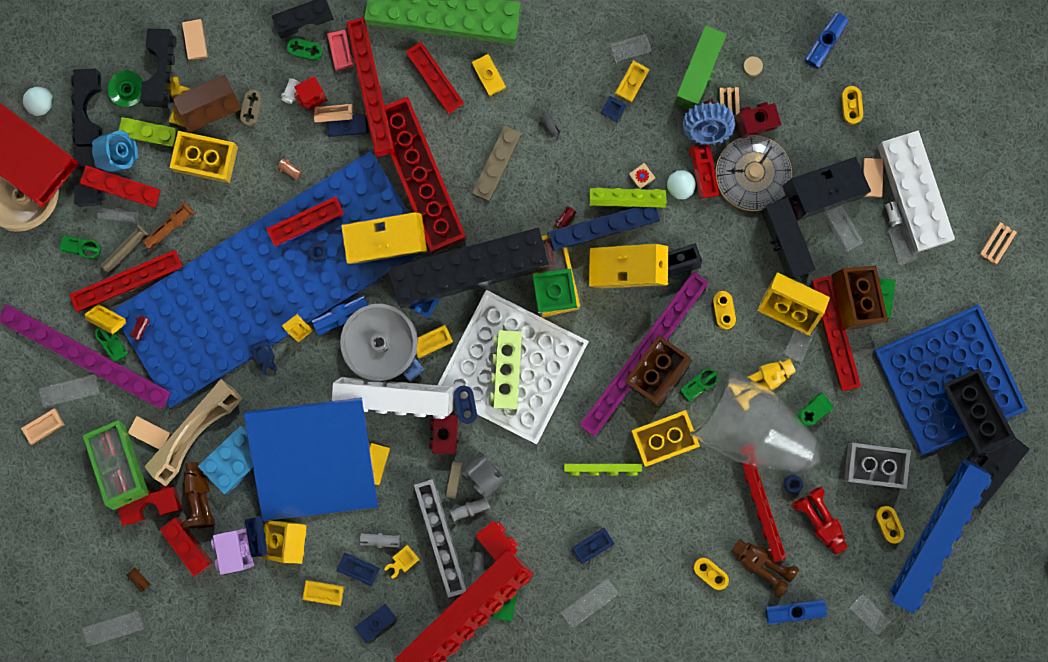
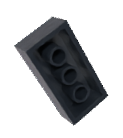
(978, 413)

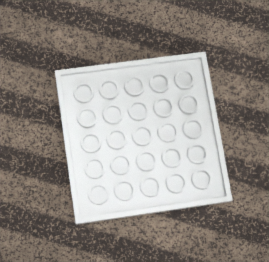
(546, 365)

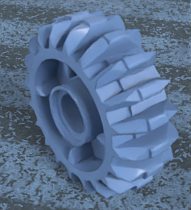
(708, 123)

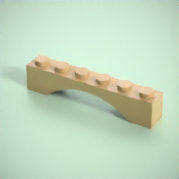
(168, 459)

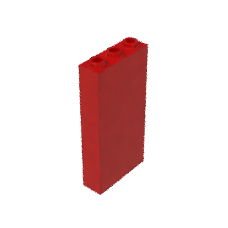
(31, 159)

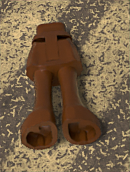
(196, 488)
(754, 557)

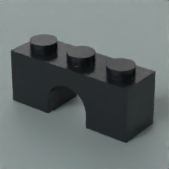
(291, 20)
(84, 195)

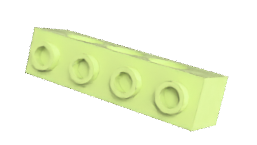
(512, 339)

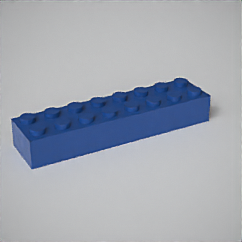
(939, 535)

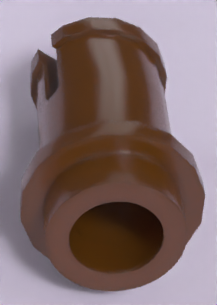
(138, 579)

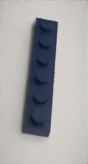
(602, 227)

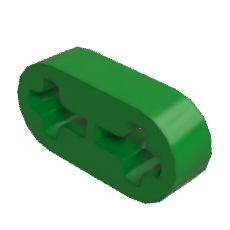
(304, 54)

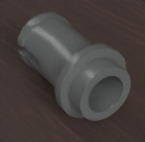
(550, 124)

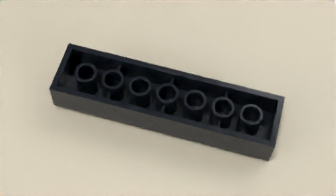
(469, 268)

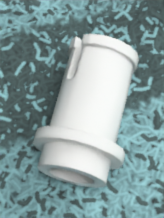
(288, 95)
(894, 215)

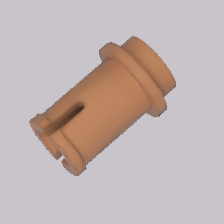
(289, 169)

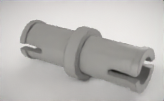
(469, 509)
(380, 540)

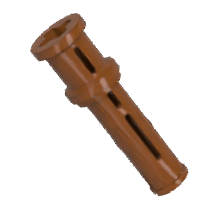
(175, 219)

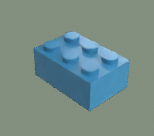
(229, 462)

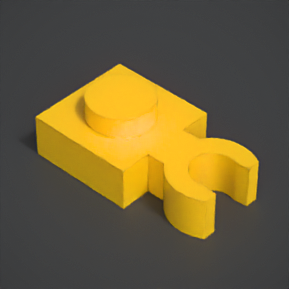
(404, 559)

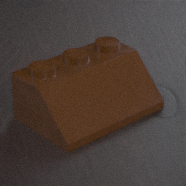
(207, 103)
(859, 297)
(658, 371)

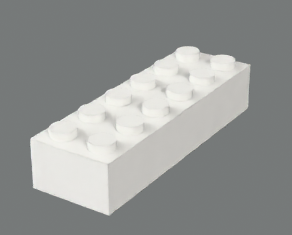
(916, 191)
(397, 396)

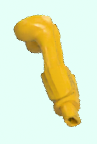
(773, 374)

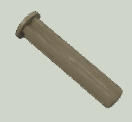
(124, 248)

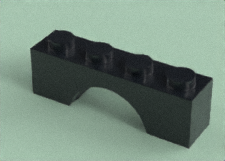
(86, 84)
(156, 90)

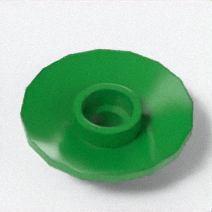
(118, 85)

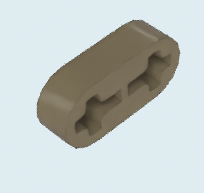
(246, 107)
(454, 480)

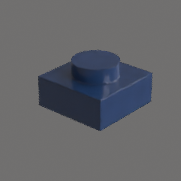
(613, 109)

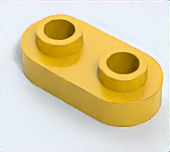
(854, 106)
(724, 310)
(889, 524)
(711, 573)

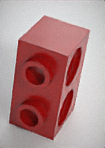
(310, 94)

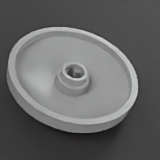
(379, 342)

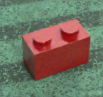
(495, 540)

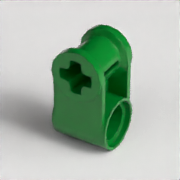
(817, 408)

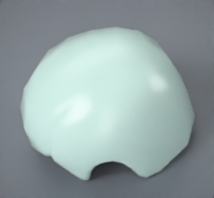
(37, 101)
(681, 184)

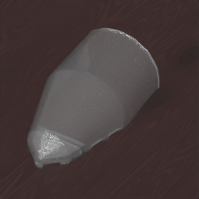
(758, 428)

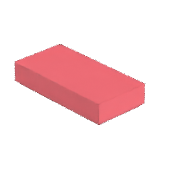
(340, 50)

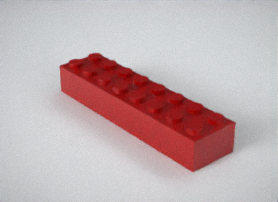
(422, 178)
(469, 611)

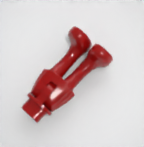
(827, 532)

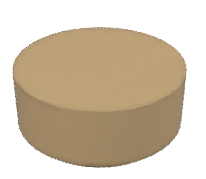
(752, 66)

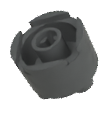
(484, 474)

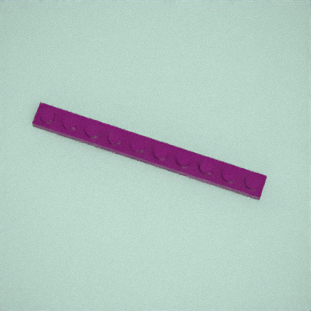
(664, 327)
(84, 356)

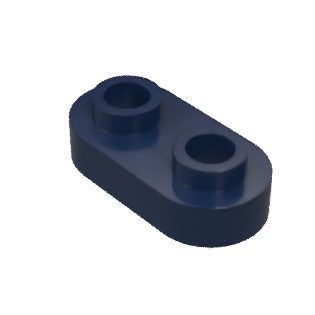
(465, 404)

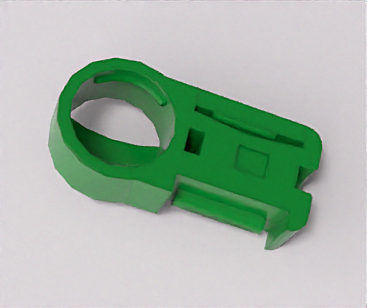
(77, 246)
(112, 345)
(696, 386)

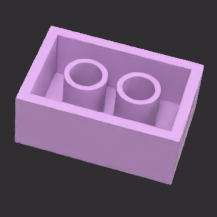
(232, 551)

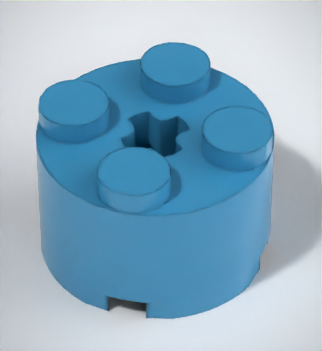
(114, 151)

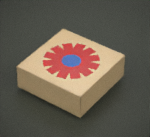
(642, 176)

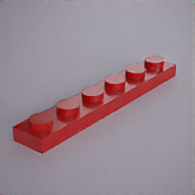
(126, 281)
(837, 337)
(764, 512)

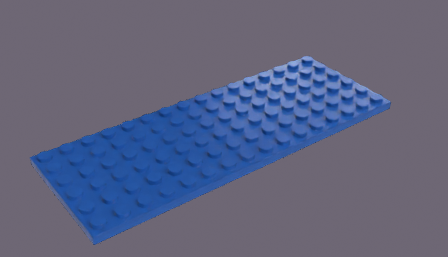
(250, 288)

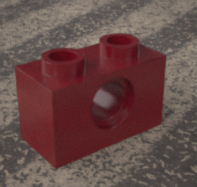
(749, 126)
(449, 445)

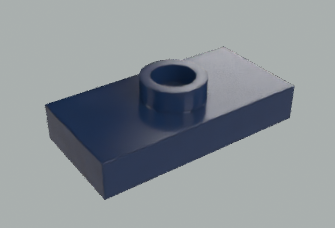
(348, 127)
(256, 537)
(593, 545)
(358, 569)
(375, 623)

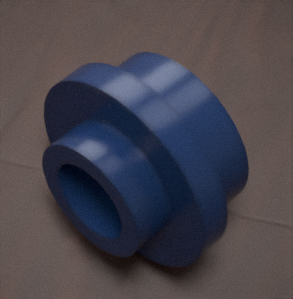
(317, 246)
(799, 484)

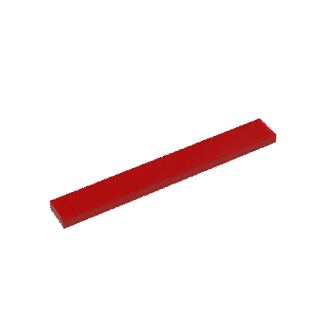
(370, 87)

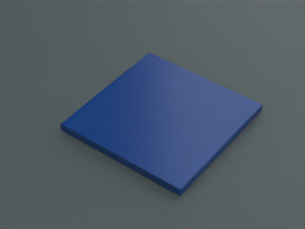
(935, 355)
(311, 459)

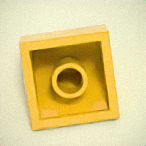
(284, 541)

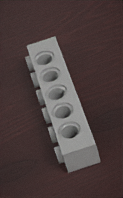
(440, 538)

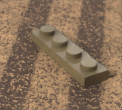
(497, 163)

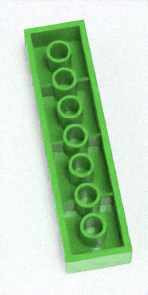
(457, 18)

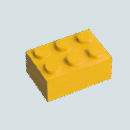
(203, 157)
(793, 304)
(664, 438)

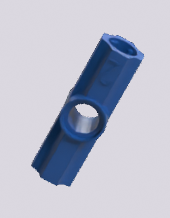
(832, 31)
(338, 316)
(808, 609)

